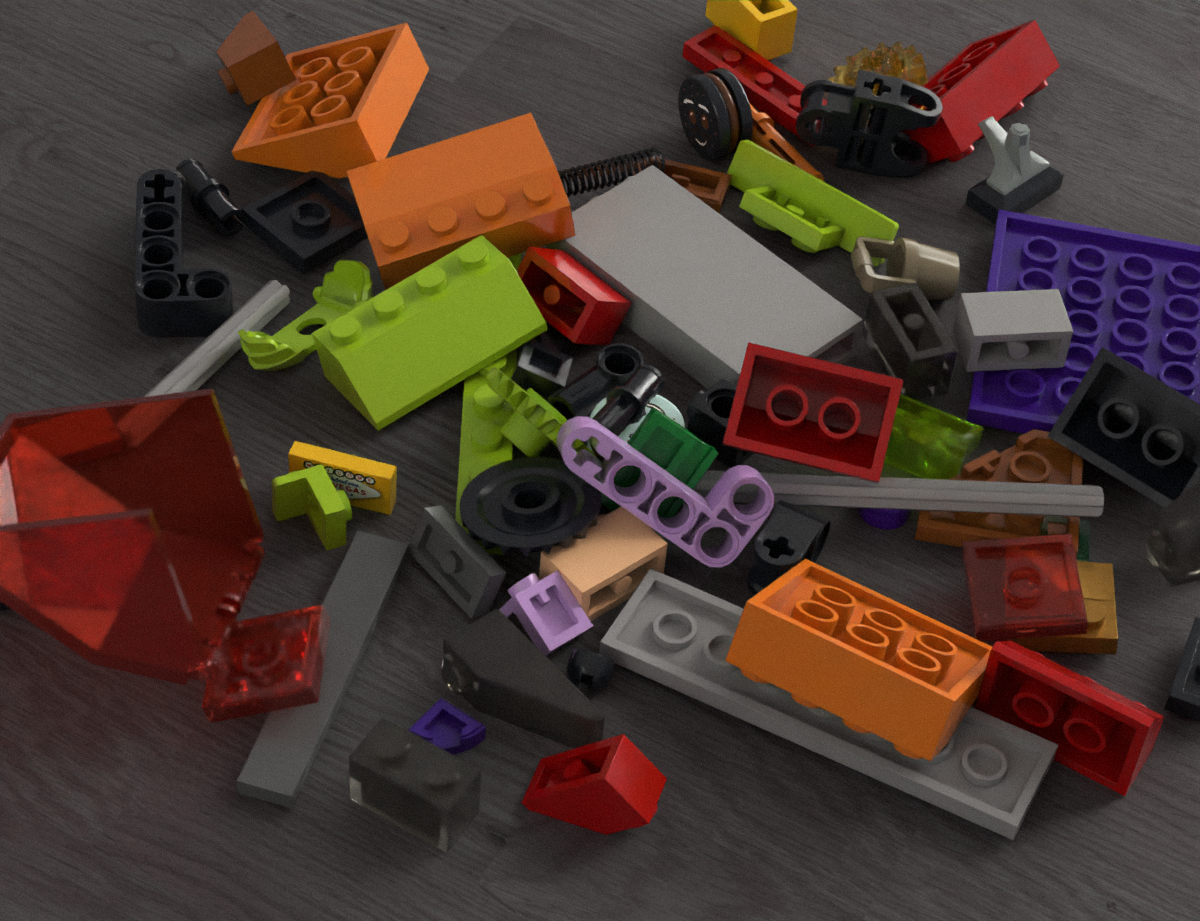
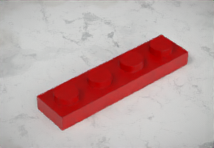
(764, 83)

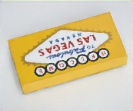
(365, 481)

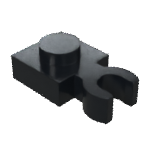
(543, 364)

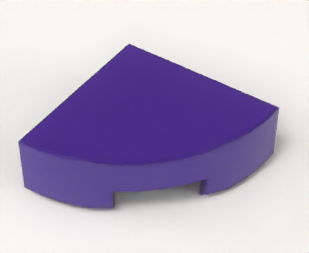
(449, 728)

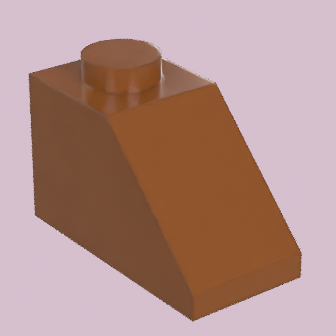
(252, 61)

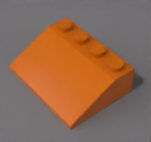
(340, 106)
(461, 188)
(860, 658)

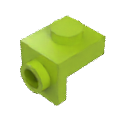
(314, 494)

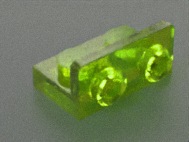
(930, 440)

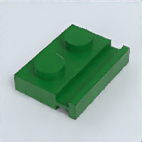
(670, 448)

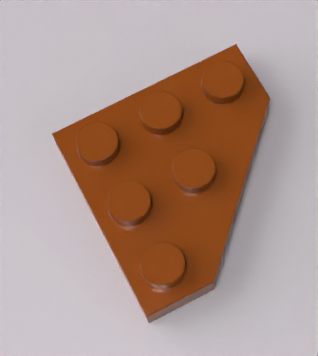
(1031, 460)

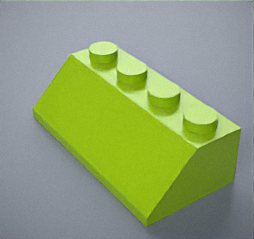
(428, 332)

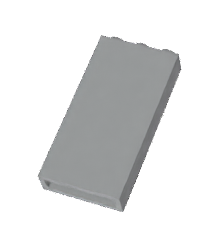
(702, 281)

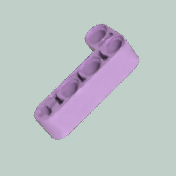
(657, 484)

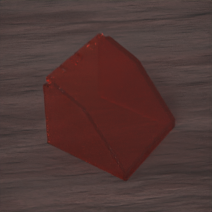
(128, 531)

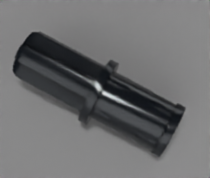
(628, 402)

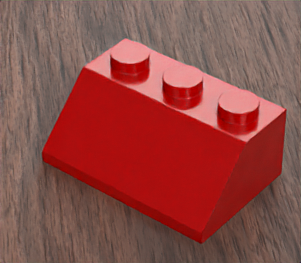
(813, 412)
(1093, 726)

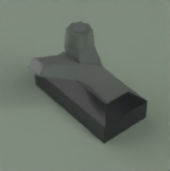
(1018, 176)

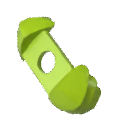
(340, 293)

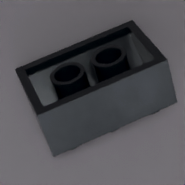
(1133, 429)

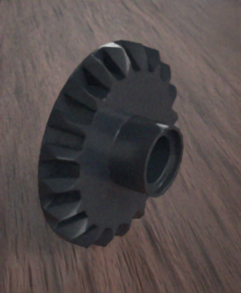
(529, 506)

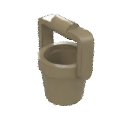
(908, 263)

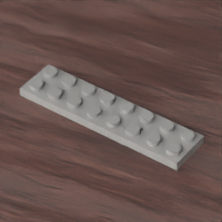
(682, 642)

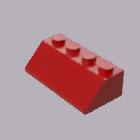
(984, 82)

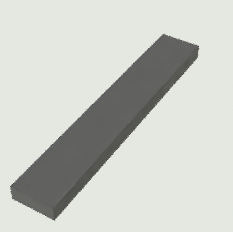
(295, 734)

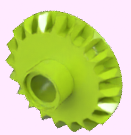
(534, 420)

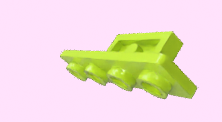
(803, 205)

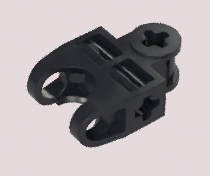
(846, 118)

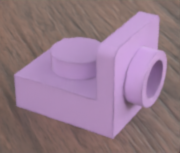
(547, 611)

